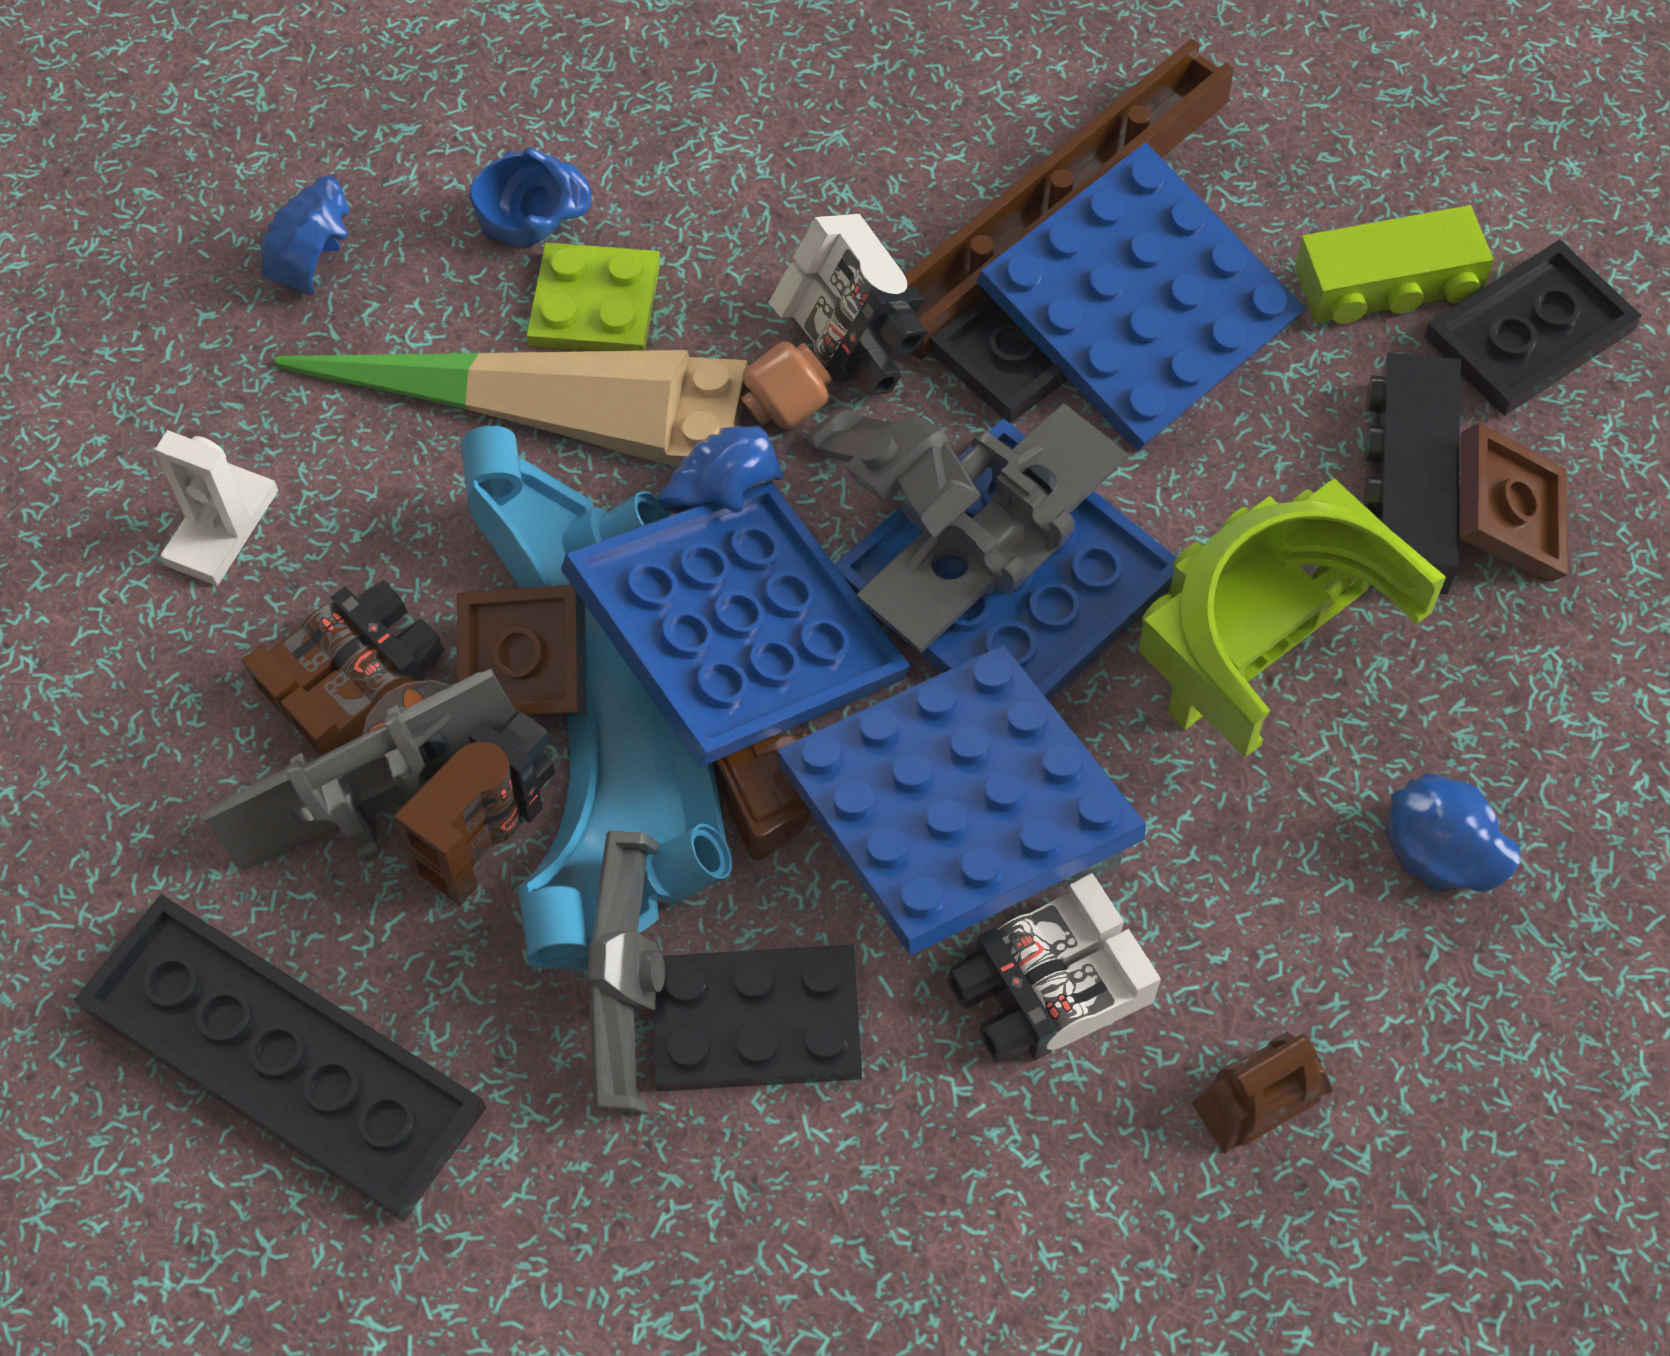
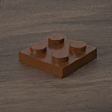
(1513, 503)
(530, 643)

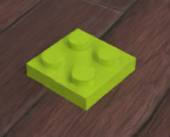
(593, 298)

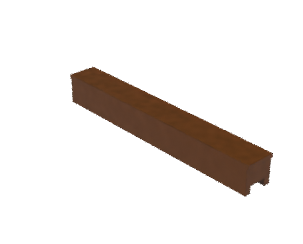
(1154, 111)

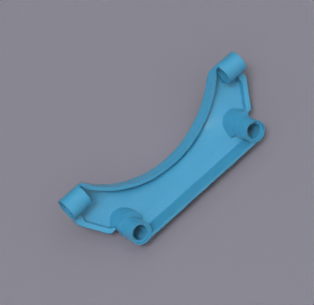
(623, 754)

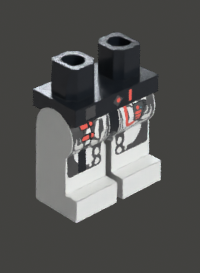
(851, 302)
(1055, 974)

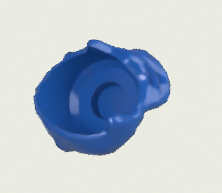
(527, 197)
(302, 232)
(721, 470)
(1449, 836)

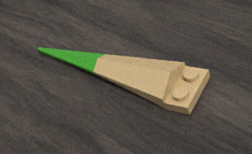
(620, 400)

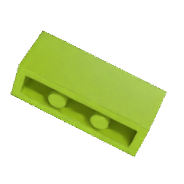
(1393, 264)

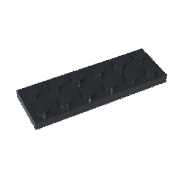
(282, 1056)

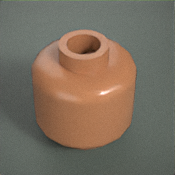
(785, 386)

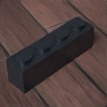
(1417, 455)

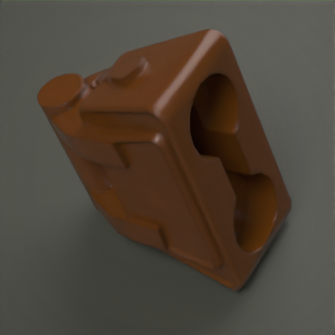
(761, 796)
(1263, 1091)

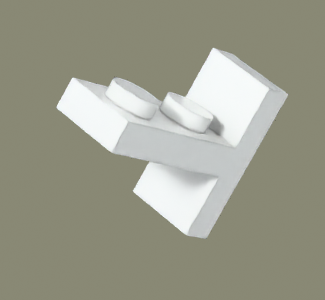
(217, 502)

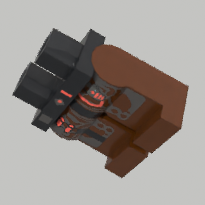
(342, 664)
(475, 803)

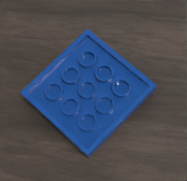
(1140, 295)
(1061, 611)
(734, 621)
(959, 798)

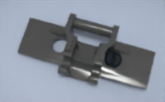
(1004, 541)
(358, 777)

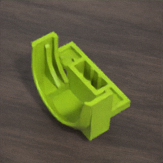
(1250, 602)

